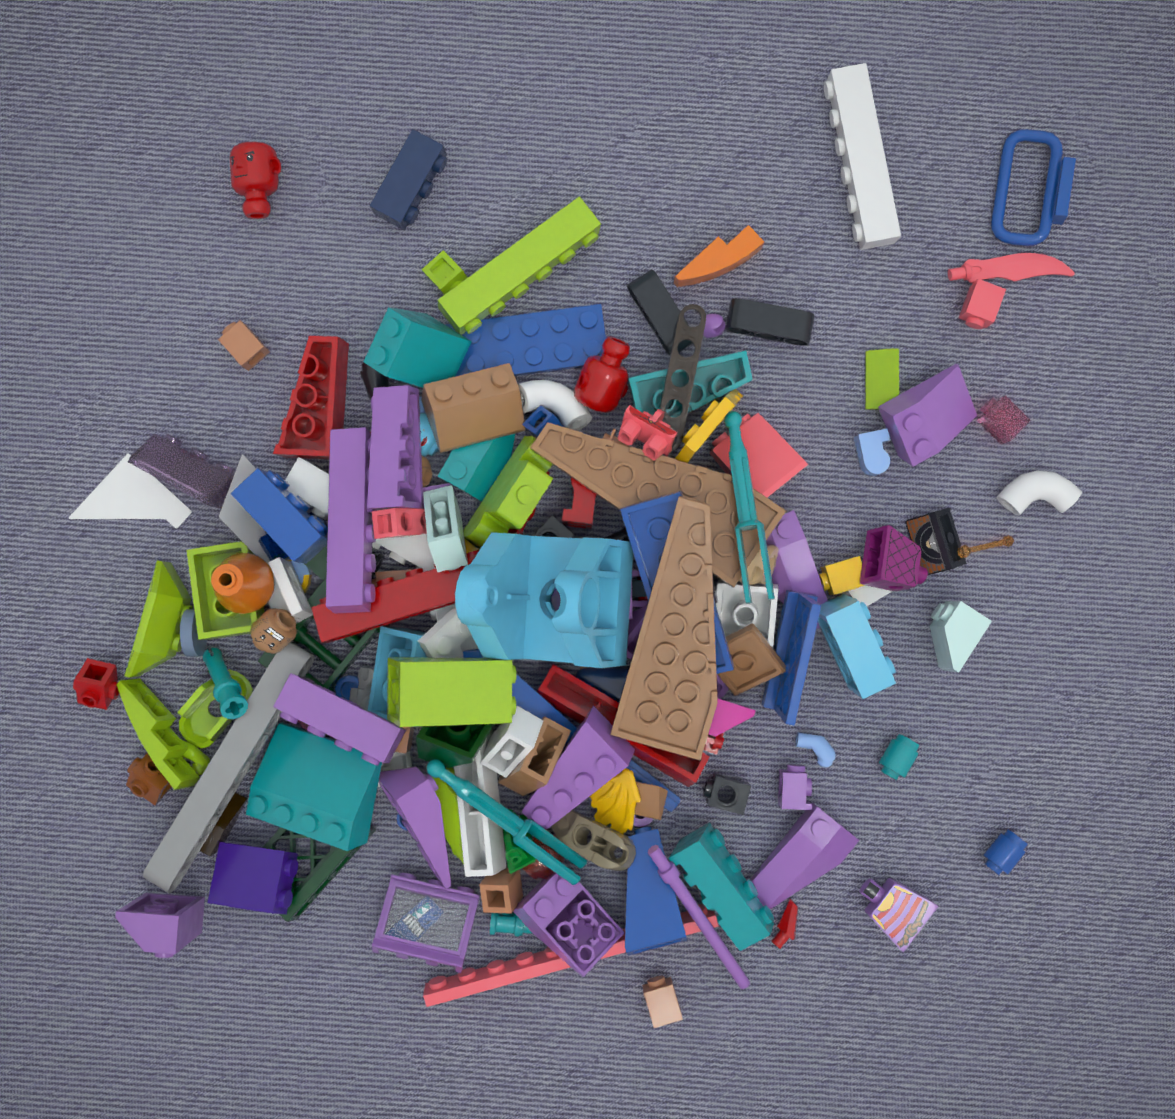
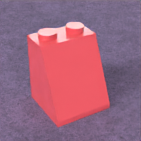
(769, 455)

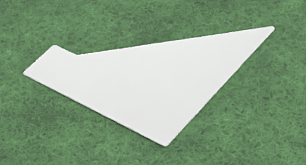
(132, 495)
(238, 518)

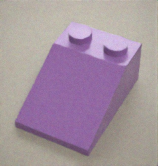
(928, 415)

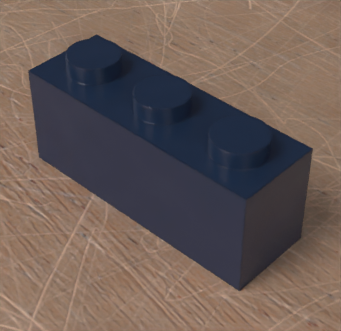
(409, 180)

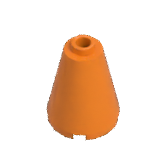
(243, 583)

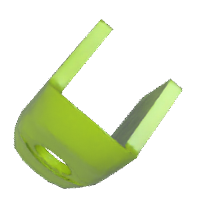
(197, 722)

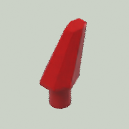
(787, 925)

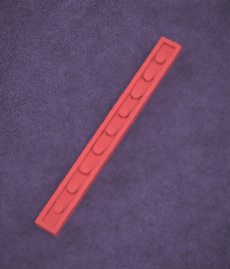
(523, 967)

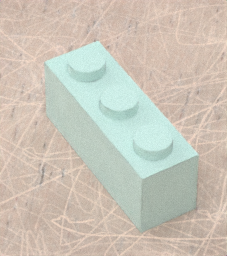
(444, 529)

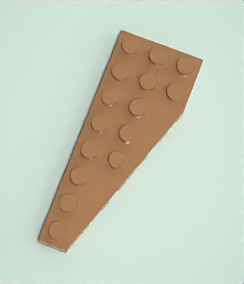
(627, 477)
(673, 667)

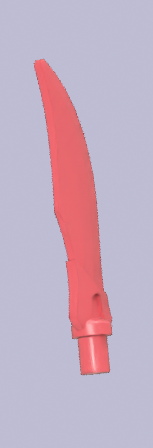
(1010, 267)

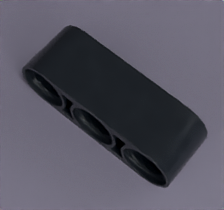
(657, 308)
(770, 322)

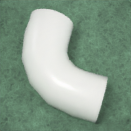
(556, 399)
(1039, 486)

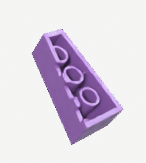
(395, 449)
(339, 719)
(583, 767)

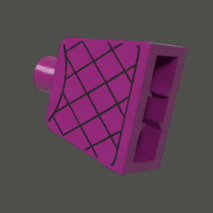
(891, 561)

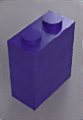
(253, 878)

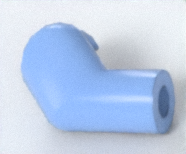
(820, 746)

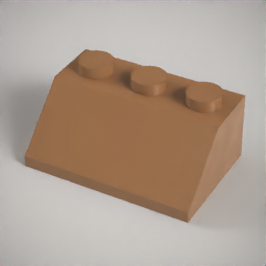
(473, 407)

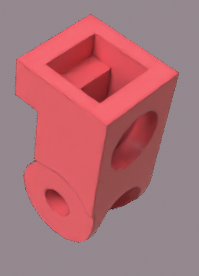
(398, 522)

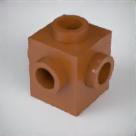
(147, 780)

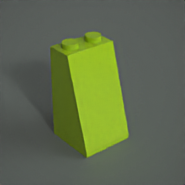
(450, 691)

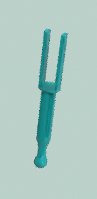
(745, 504)
(512, 823)

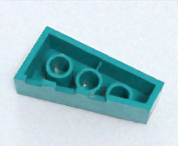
(712, 380)

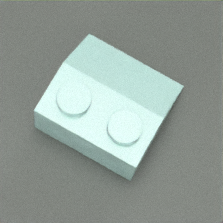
(956, 633)

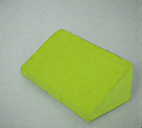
(881, 377)

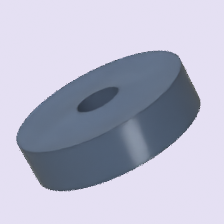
(189, 639)

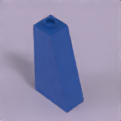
(651, 904)

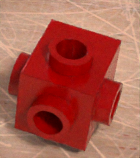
(96, 684)

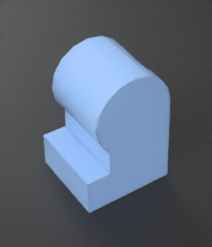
(870, 451)

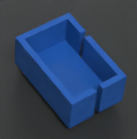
(282, 515)

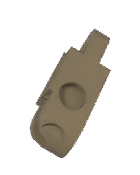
(573, 832)

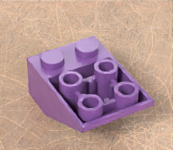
(569, 922)

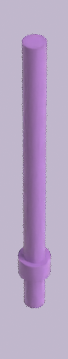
(670, 875)

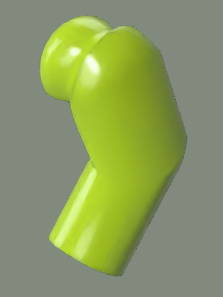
(199, 759)

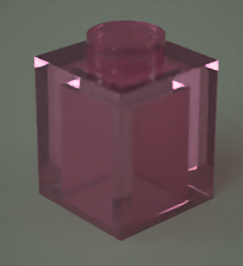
(1002, 419)

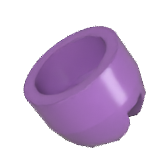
(714, 326)

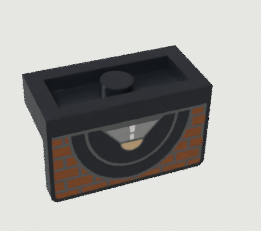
(937, 540)

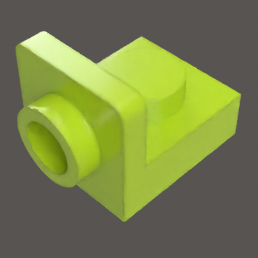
(444, 272)

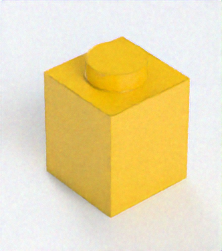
(841, 576)

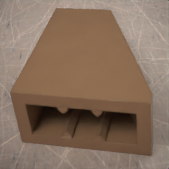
(540, 762)

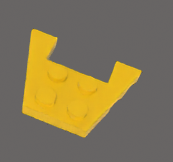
(712, 418)

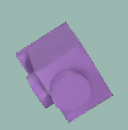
(794, 788)

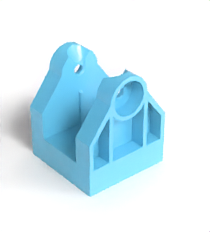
(510, 608)

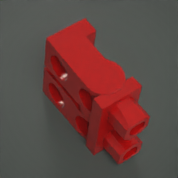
(582, 508)

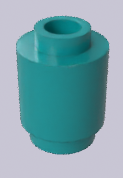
(899, 757)

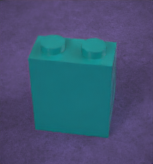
(416, 348)

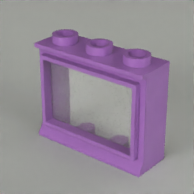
(426, 921)

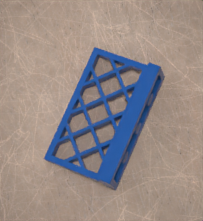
(794, 647)

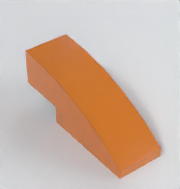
(720, 258)

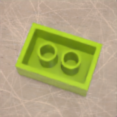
(211, 617)

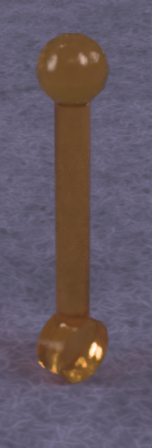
(964, 551)

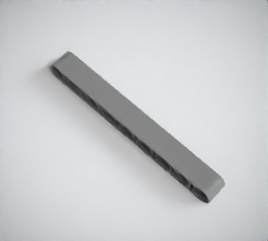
(224, 772)

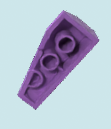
(421, 814)
(802, 856)

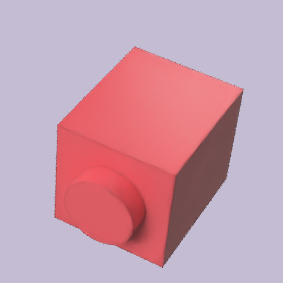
(981, 304)

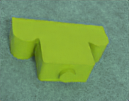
(511, 495)

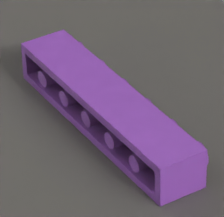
(349, 523)

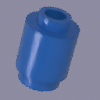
(1005, 852)

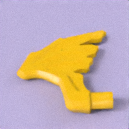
(617, 801)

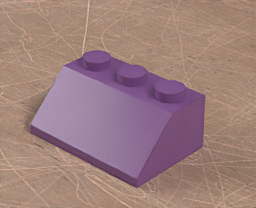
(163, 921)

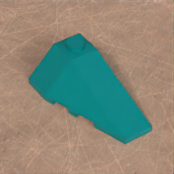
(477, 465)

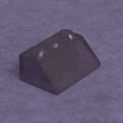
(184, 469)

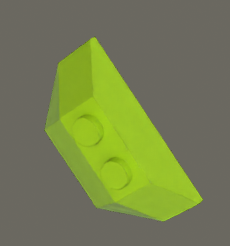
(160, 621)

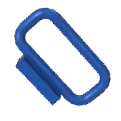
(1056, 193)

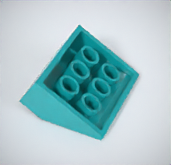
(315, 788)

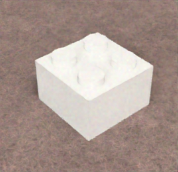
(737, 614)

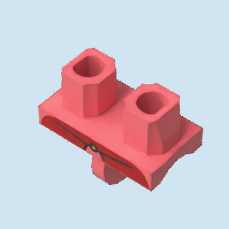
(648, 429)

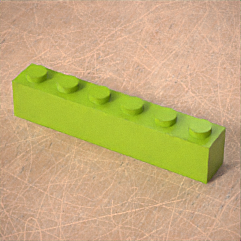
(520, 266)

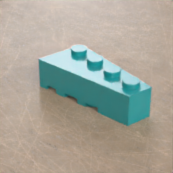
(723, 886)

